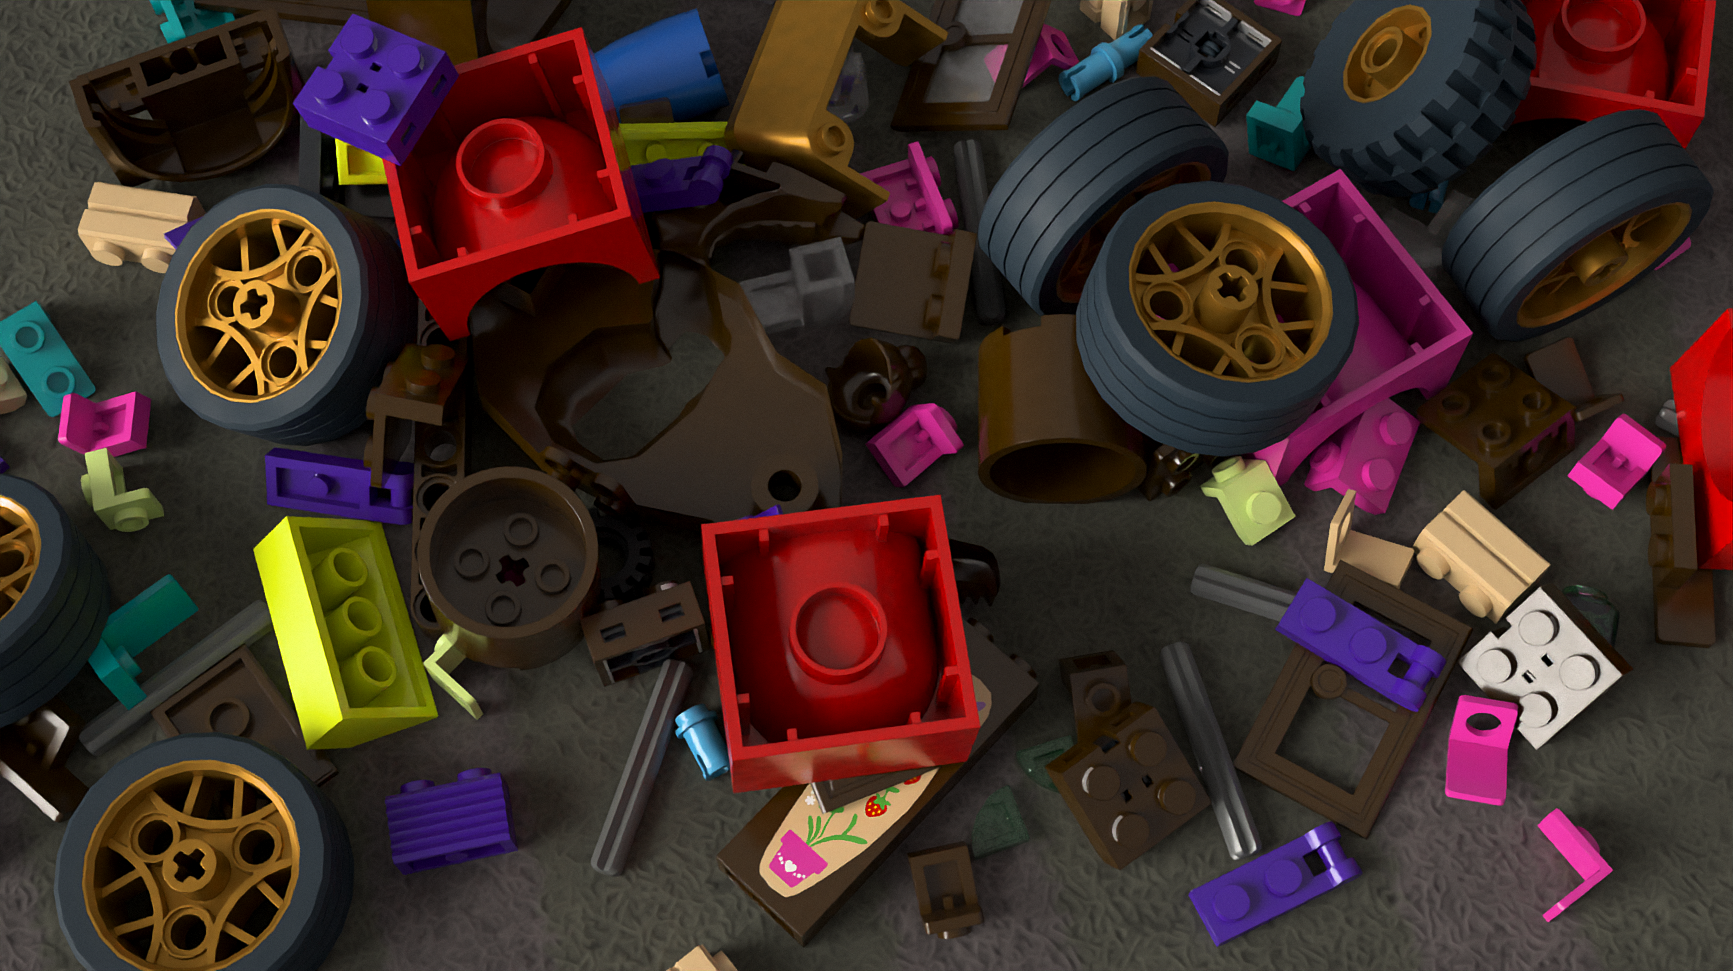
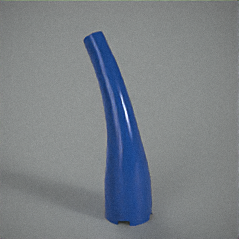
(661, 62)

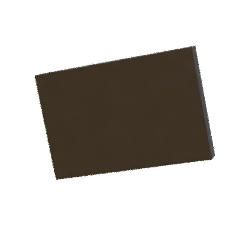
(242, 702)

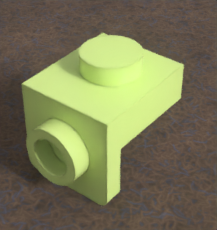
(106, 492)
(1249, 497)

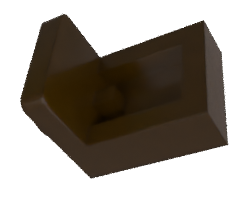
(945, 890)

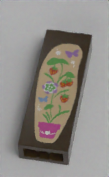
(811, 863)

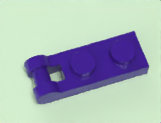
(682, 181)
(337, 486)
(1360, 644)
(1273, 884)

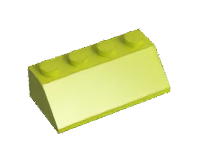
(343, 631)

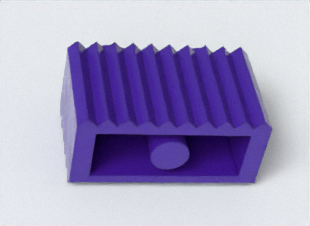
(450, 821)

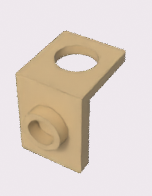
(1370, 554)

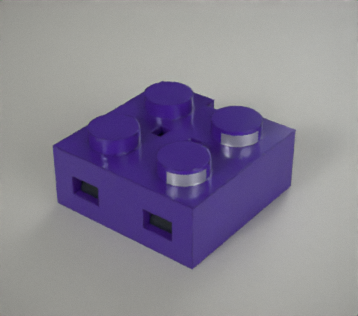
(377, 89)

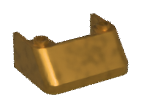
(793, 77)

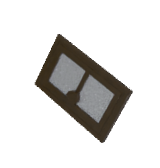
(977, 71)

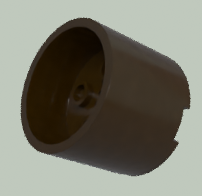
(1046, 425)
(503, 524)

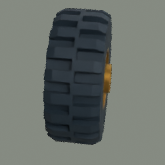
(1416, 89)

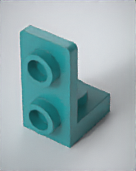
(1278, 131)
(43, 358)
(133, 630)

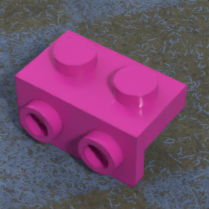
(913, 195)
(1365, 456)

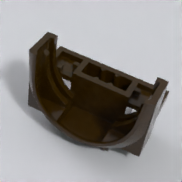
(200, 102)

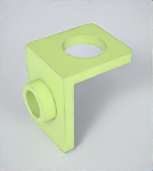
(439, 667)

